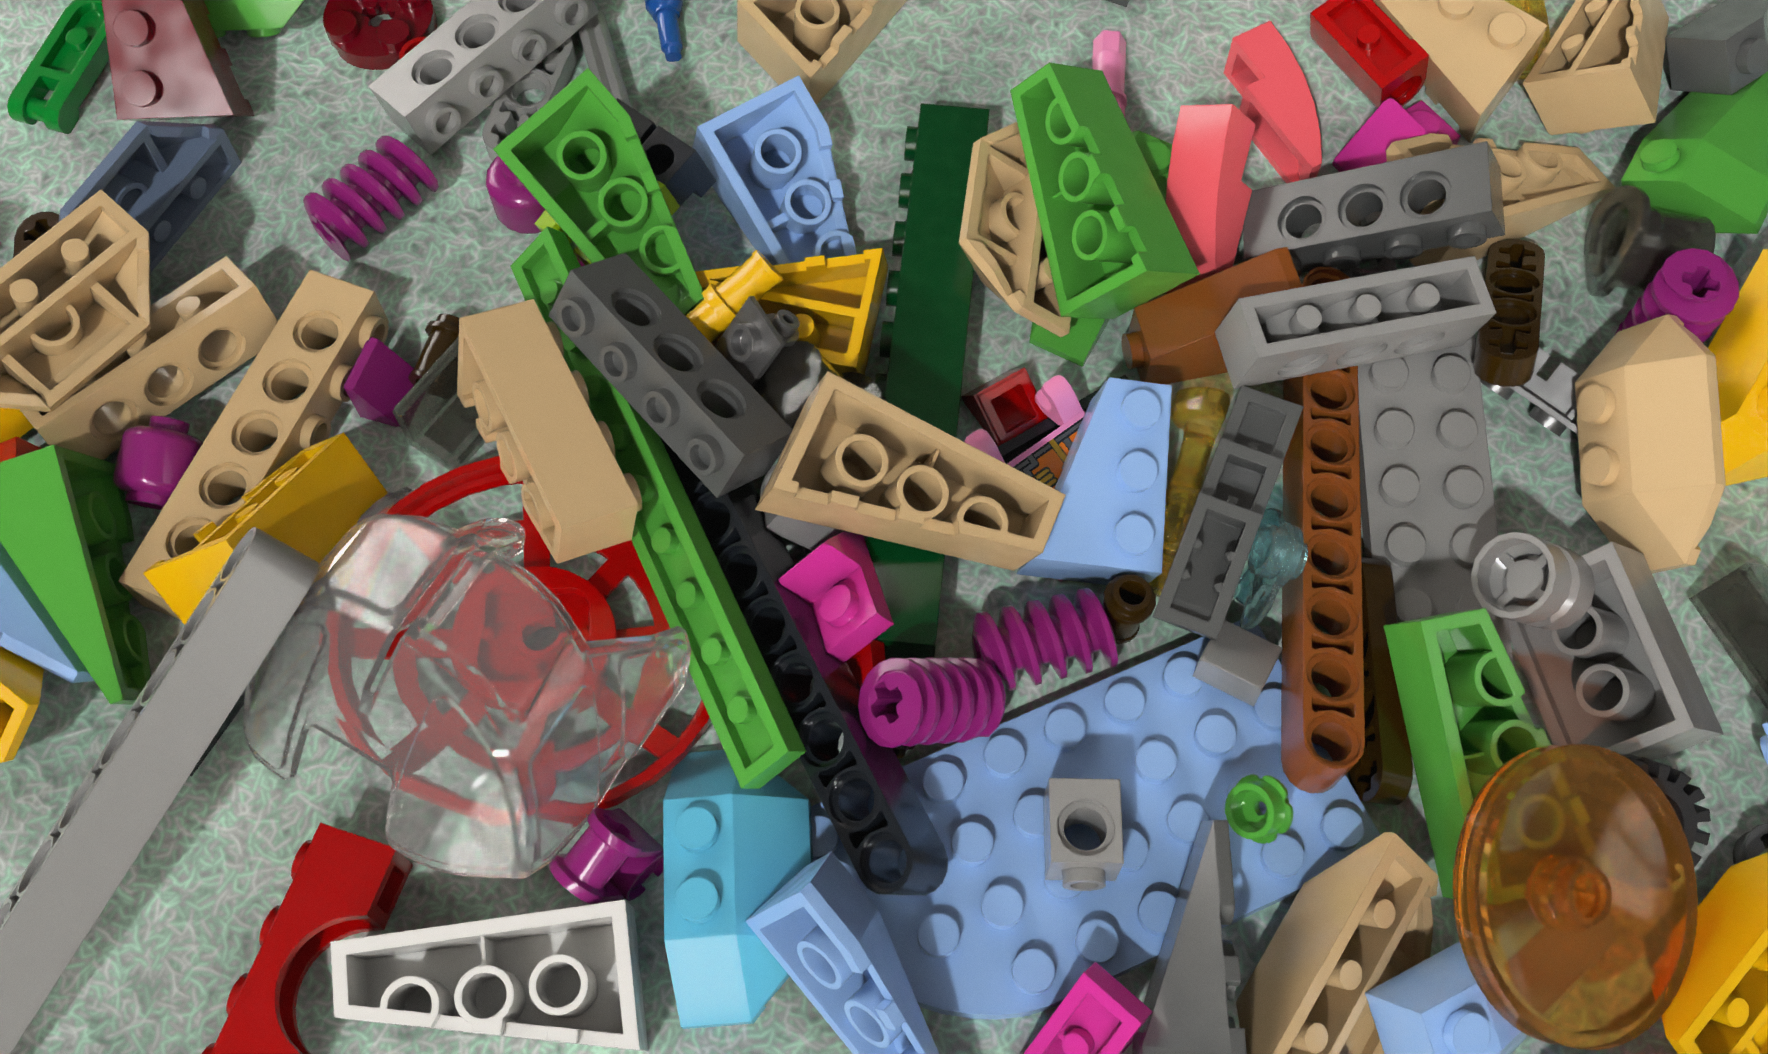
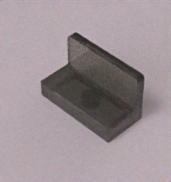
(436, 418)
(1738, 617)

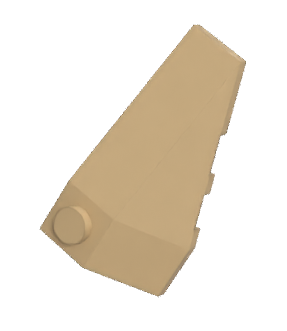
(1537, 187)

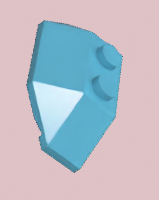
(721, 863)

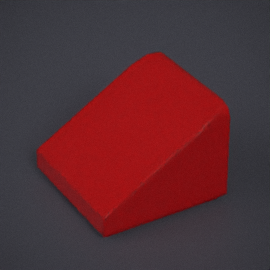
(1005, 405)

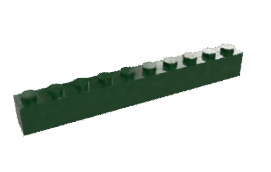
(926, 342)

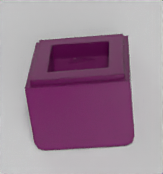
(378, 382)

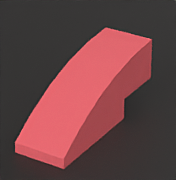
(1276, 101)
(1207, 185)

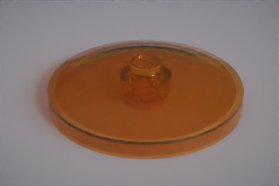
(1575, 896)

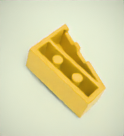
(302, 504)

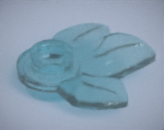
(1273, 560)

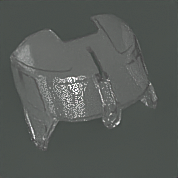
(490, 705)

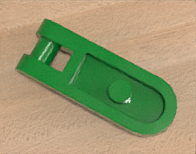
(64, 64)

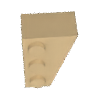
(1472, 49)
(1601, 67)

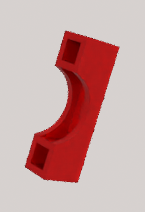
(337, 890)

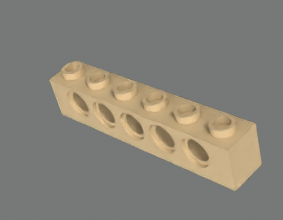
(262, 413)

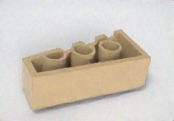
(810, 36)
(545, 430)
(905, 482)

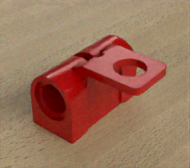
(1370, 49)

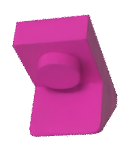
(1386, 126)
(843, 594)
(1092, 1018)

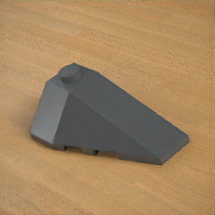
(1195, 965)

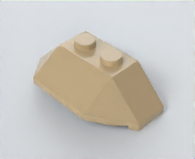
(1005, 233)
(72, 304)
(1652, 441)
(1335, 943)

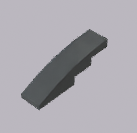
(1228, 513)

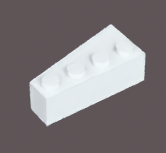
(517, 976)

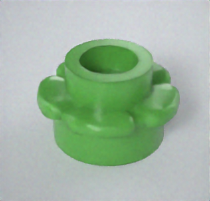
(1244, 811)

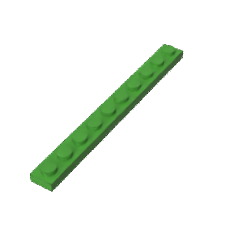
(678, 556)

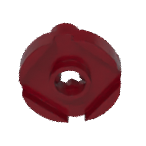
(376, 46)

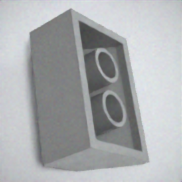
(1618, 670)

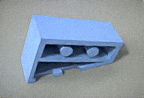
(1112, 489)

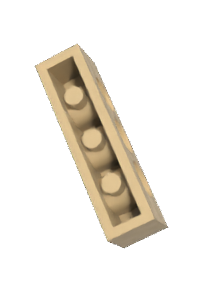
(192, 343)

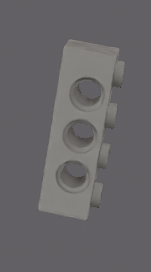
(473, 63)
(1353, 321)

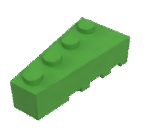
(1095, 196)
(1458, 716)

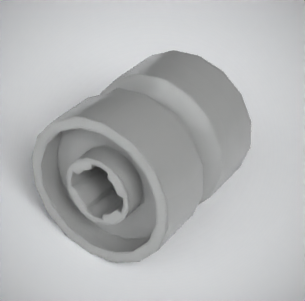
(1532, 581)

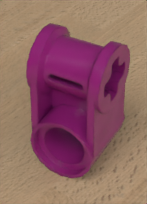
(609, 859)

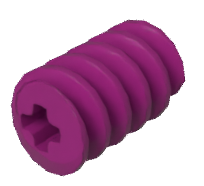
(366, 193)
(1691, 286)
(1045, 637)
(930, 701)

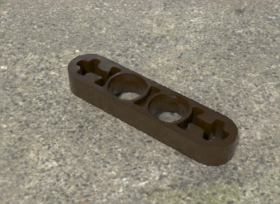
(1516, 288)
(1386, 765)

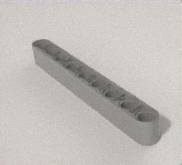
(143, 770)

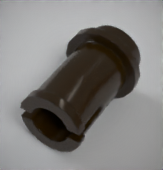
(440, 337)
(1128, 603)

